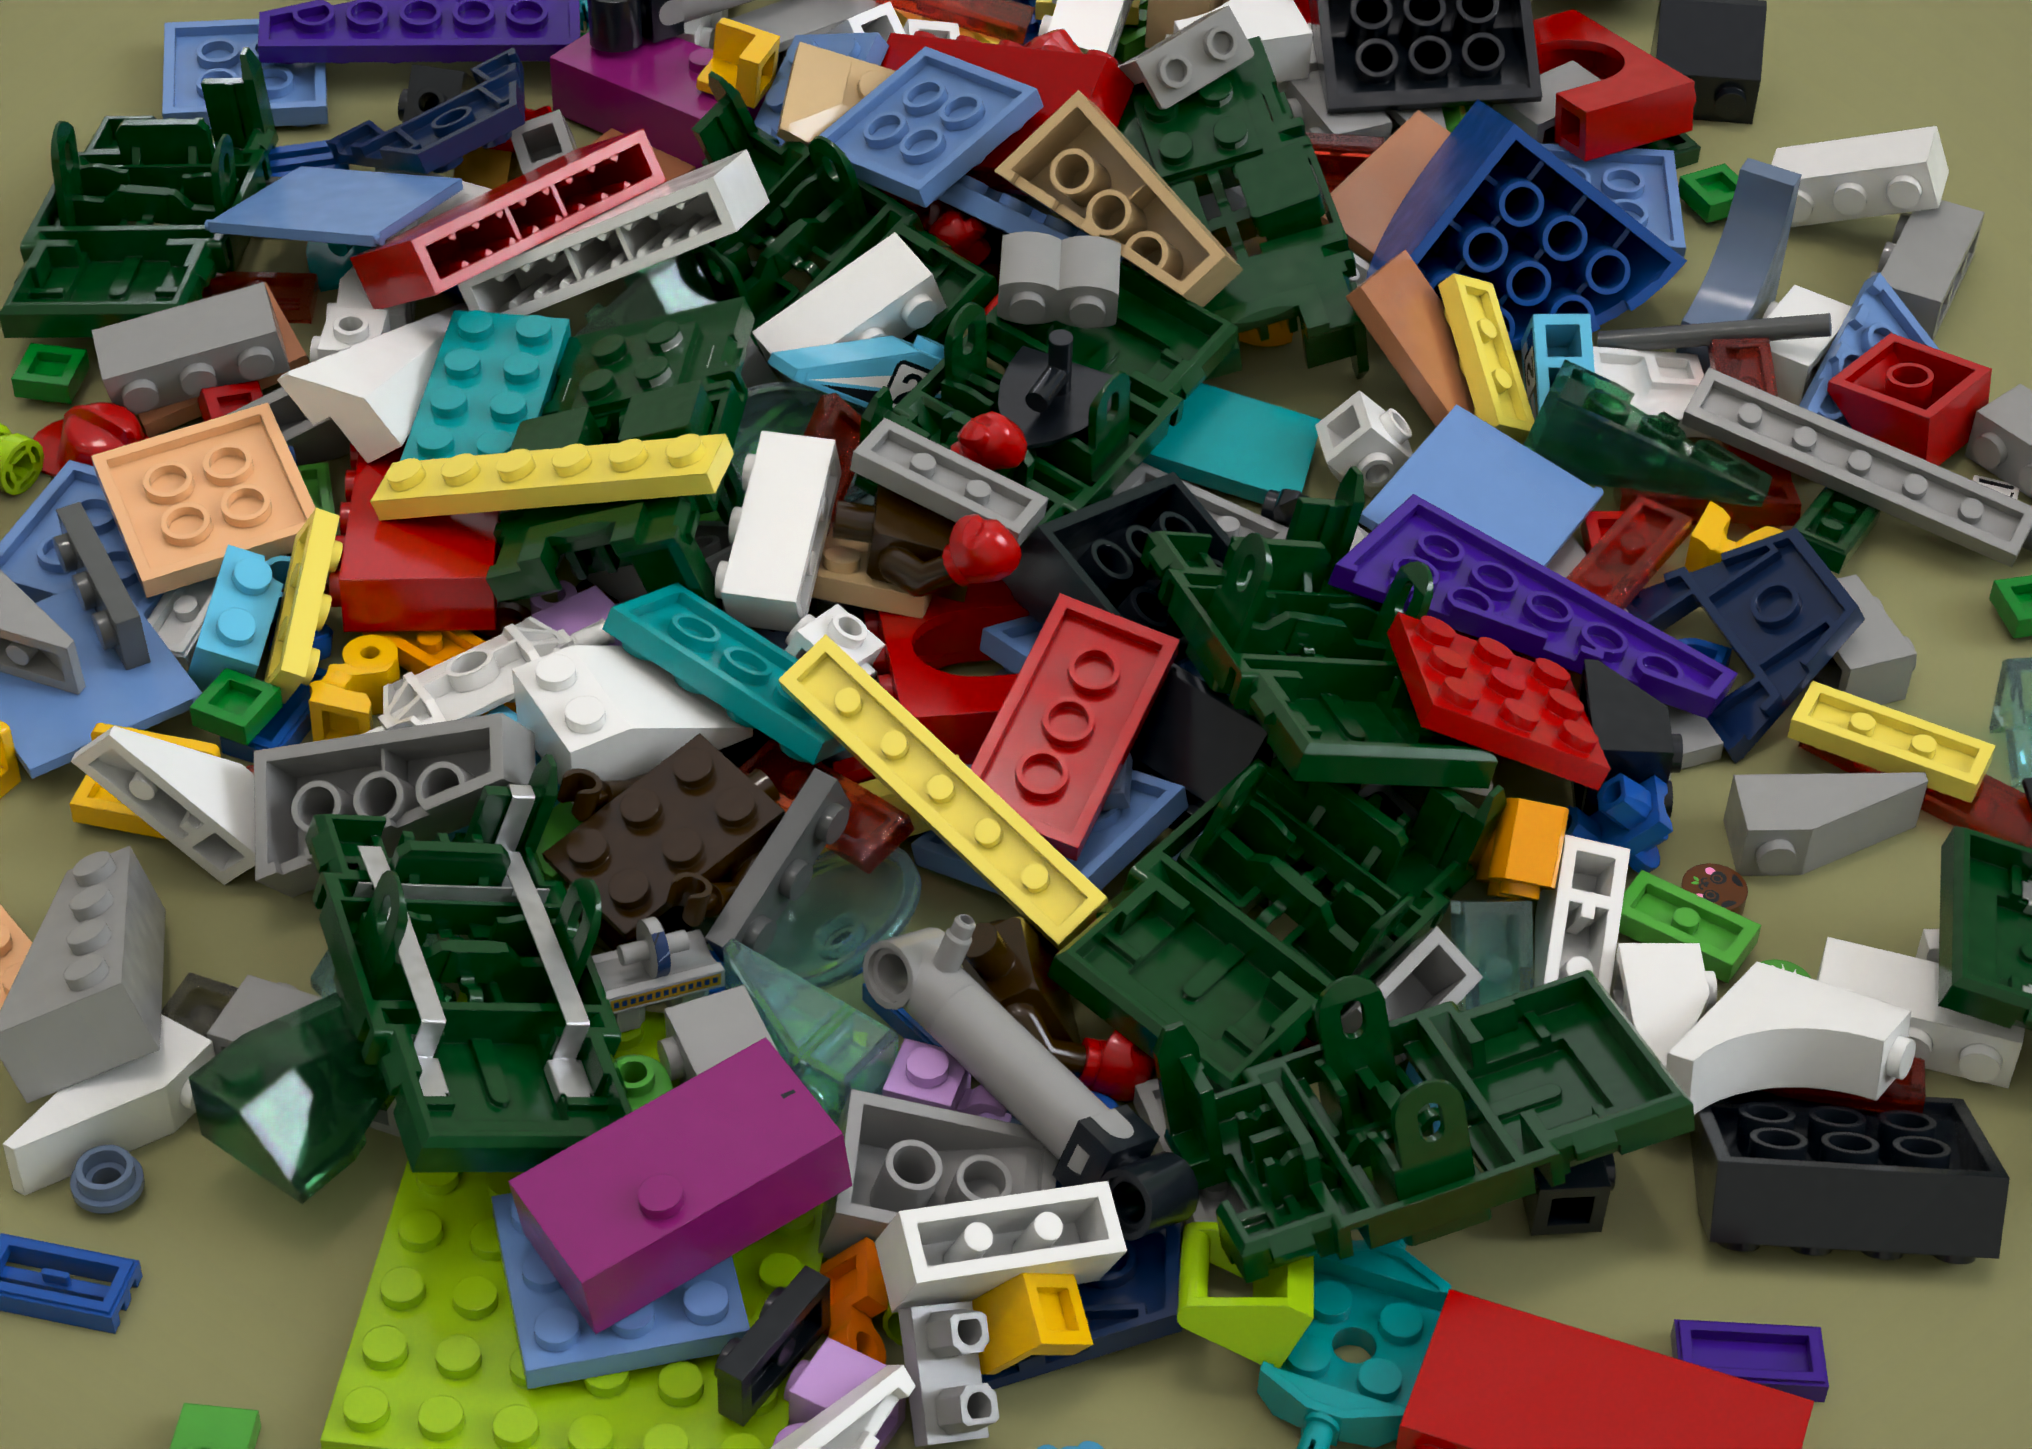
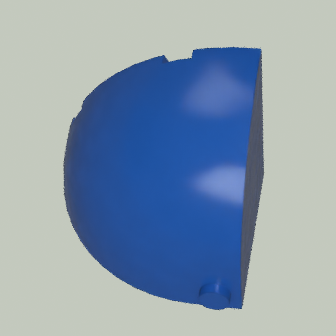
(1527, 223)

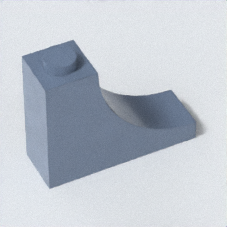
(1750, 251)

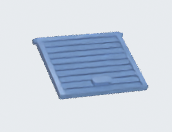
(336, 206)
(1491, 486)
(55, 723)

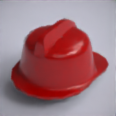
(87, 432)

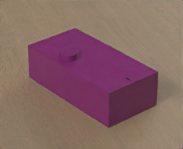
(637, 90)
(681, 1184)

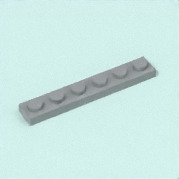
(1859, 466)

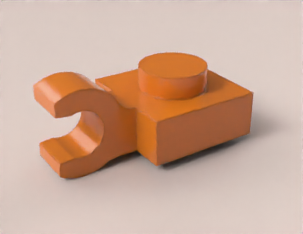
(856, 1298)

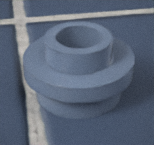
(106, 1179)

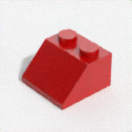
(1912, 397)

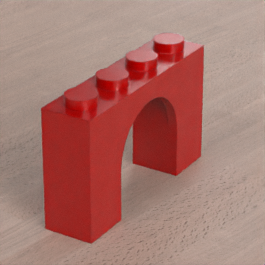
(1632, 102)
(949, 705)

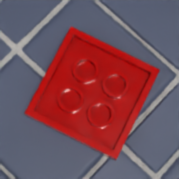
(1497, 699)

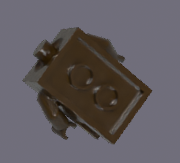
(665, 839)

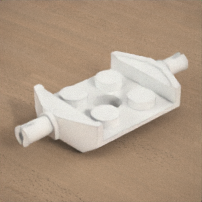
(478, 677)

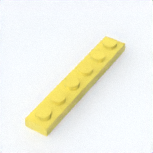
(553, 477)
(944, 793)

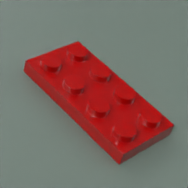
(1073, 719)

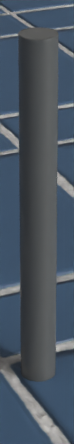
(1701, 334)

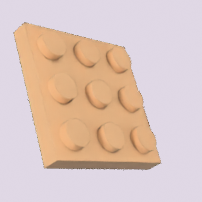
(202, 489)

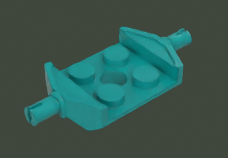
(1370, 1301)

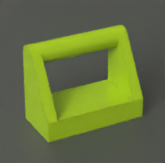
(1254, 1326)

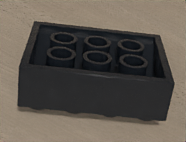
(1424, 53)
(1099, 552)
(1848, 1178)

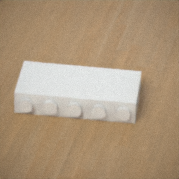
(624, 239)

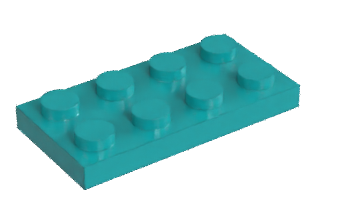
(486, 383)
(723, 661)

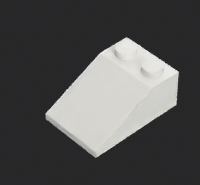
(613, 712)

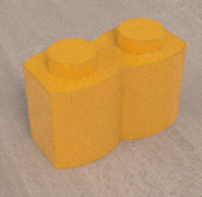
(1524, 850)

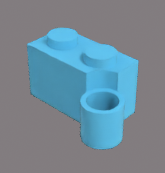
(239, 615)

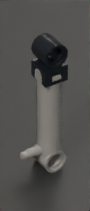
(624, 23)
(1090, 1140)

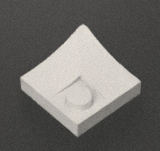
(1656, 377)

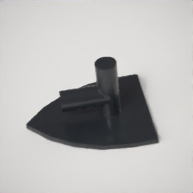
(1049, 392)

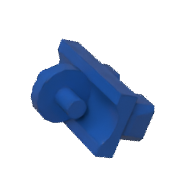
(1627, 817)

